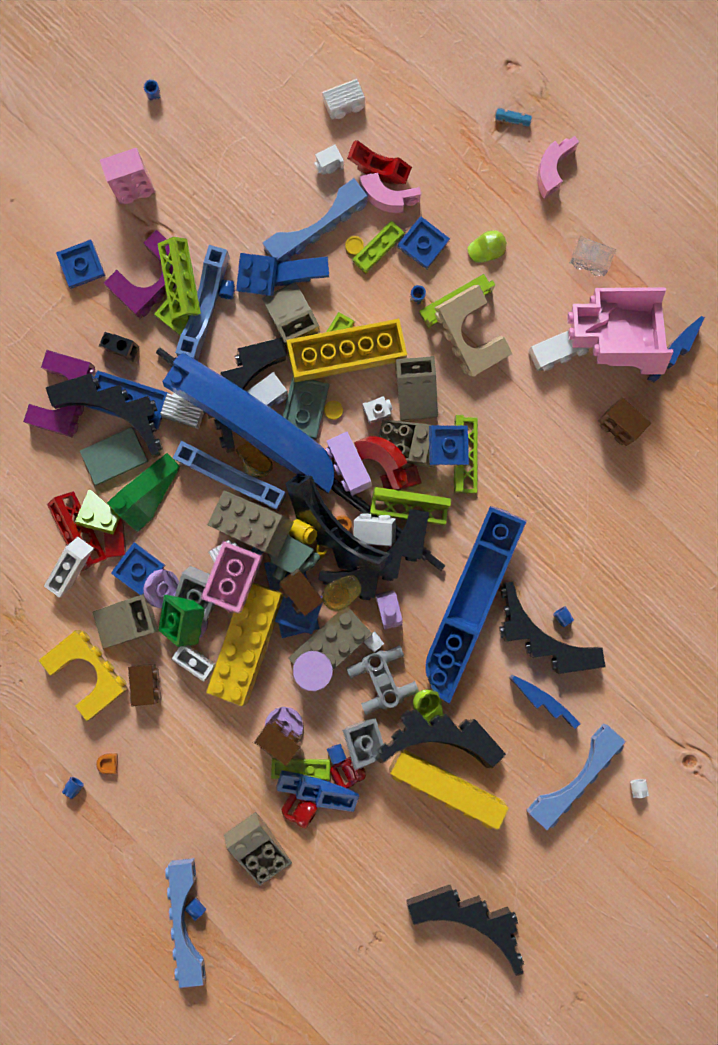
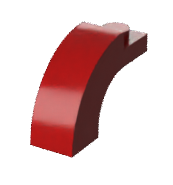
(368, 162)
(387, 455)

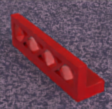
(69, 529)

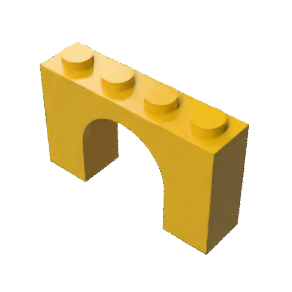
(108, 684)

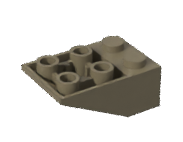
(291, 313)
(417, 388)
(410, 439)
(125, 621)
(256, 849)

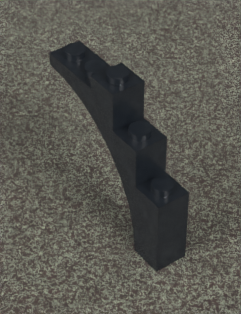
(253, 361)
(85, 392)
(408, 545)
(347, 549)
(538, 644)
(416, 730)
(497, 925)

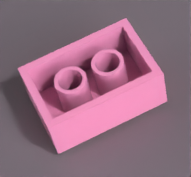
(127, 176)
(232, 577)

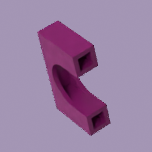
(136, 298)
(64, 419)

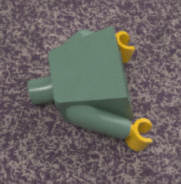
(294, 556)

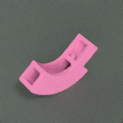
(547, 174)
(385, 198)

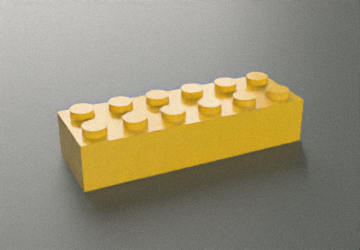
(346, 350)
(245, 646)
(448, 788)

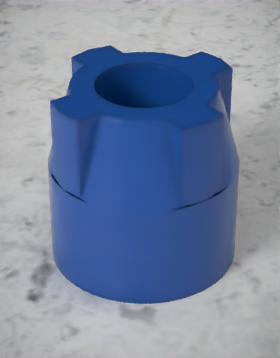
(149, 86)
(227, 289)
(420, 290)
(563, 616)
(336, 753)
(72, 787)
(195, 909)

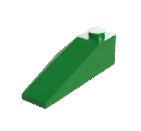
(142, 496)

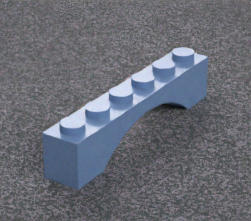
(286, 244)
(213, 273)
(229, 476)
(603, 747)
(190, 962)

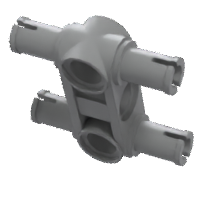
(382, 680)

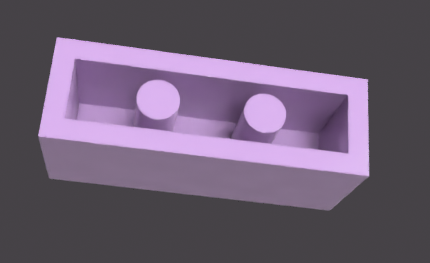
(348, 464)

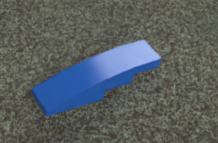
(301, 271)
(681, 344)
(539, 697)
(318, 790)

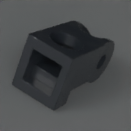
(119, 345)

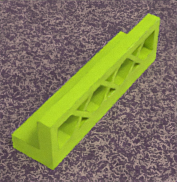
(182, 276)
(429, 311)
(459, 469)
(412, 499)

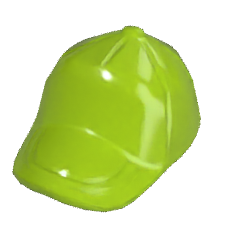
(487, 246)
(428, 704)

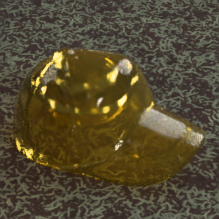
(254, 461)
(341, 593)

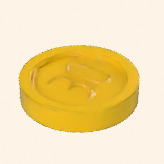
(354, 245)
(333, 410)

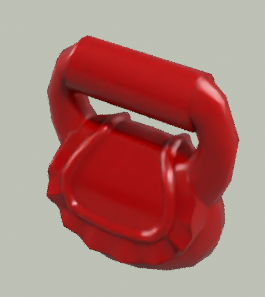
(353, 775)
(303, 813)

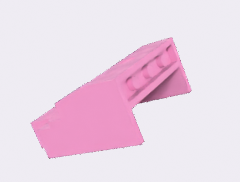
(623, 328)

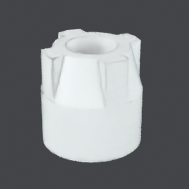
(373, 642)
(639, 788)

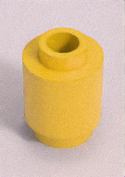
(302, 532)

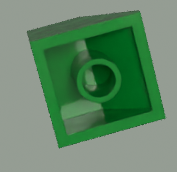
(181, 620)

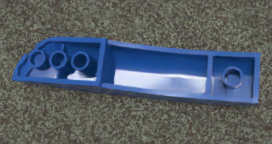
(250, 419)
(472, 600)

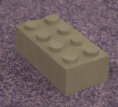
(250, 523)
(336, 638)

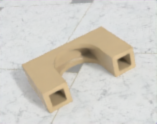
(451, 315)

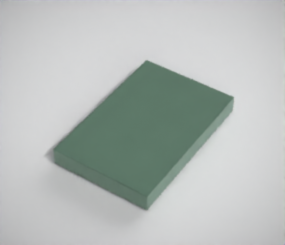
(306, 405)
(113, 456)

